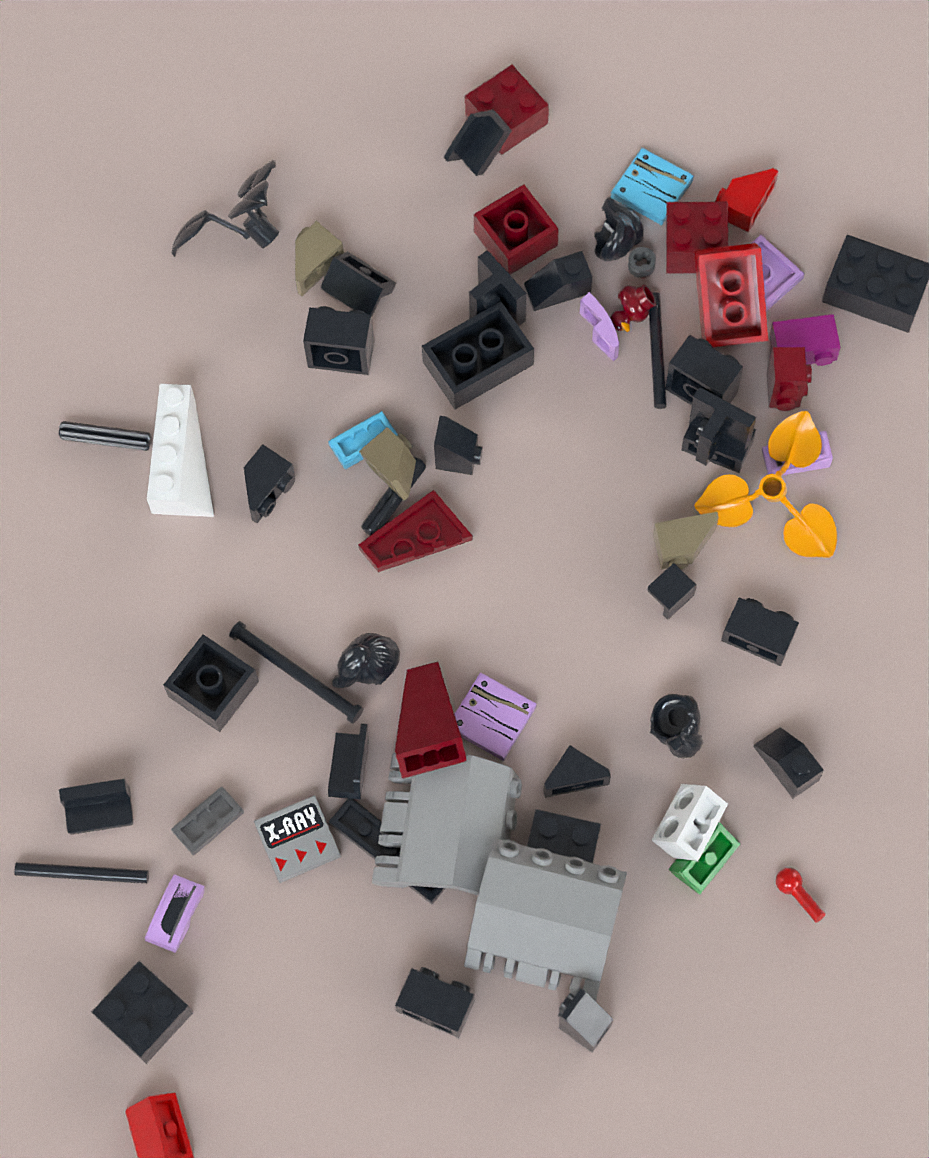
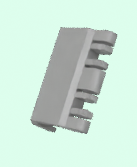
(446, 824)
(545, 916)

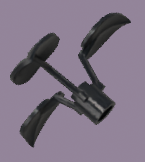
(257, 226)

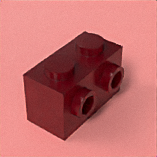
(788, 378)

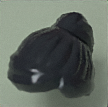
(619, 231)
(367, 660)
(676, 724)

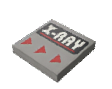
(297, 839)

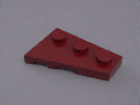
(415, 533)

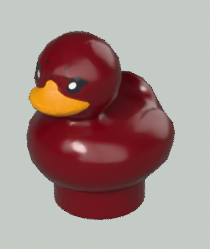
(636, 306)

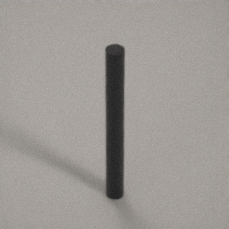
(657, 355)
(81, 872)

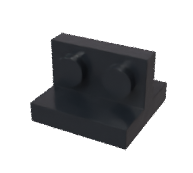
(495, 286)
(718, 422)

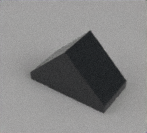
(575, 773)

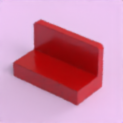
(159, 1128)

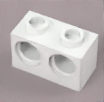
(689, 822)

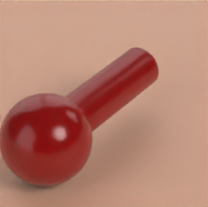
(790, 882)

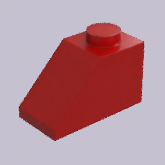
(747, 197)

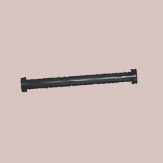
(296, 672)

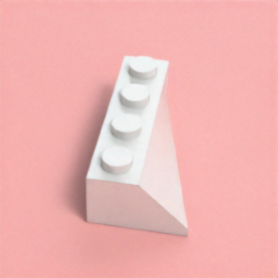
(178, 462)

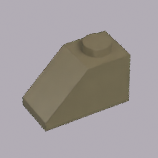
(313, 255)
(391, 461)
(683, 539)

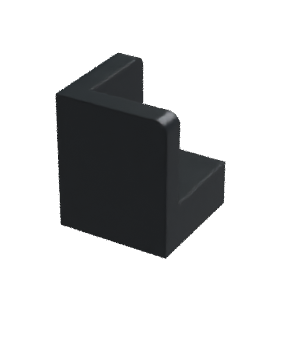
(672, 590)

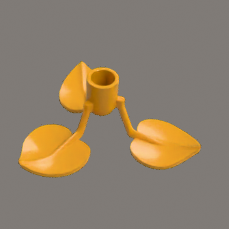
(794, 442)

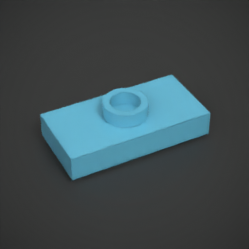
(348, 444)

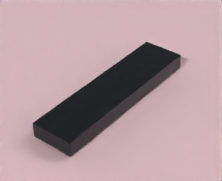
(364, 831)

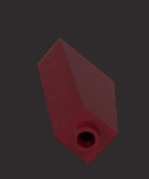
(427, 724)

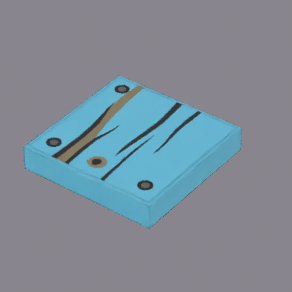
(651, 184)

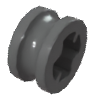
(637, 255)

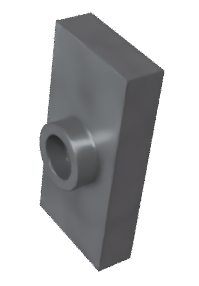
(207, 820)

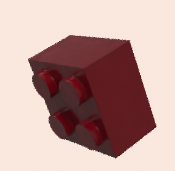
(513, 101)
(692, 228)
(516, 229)

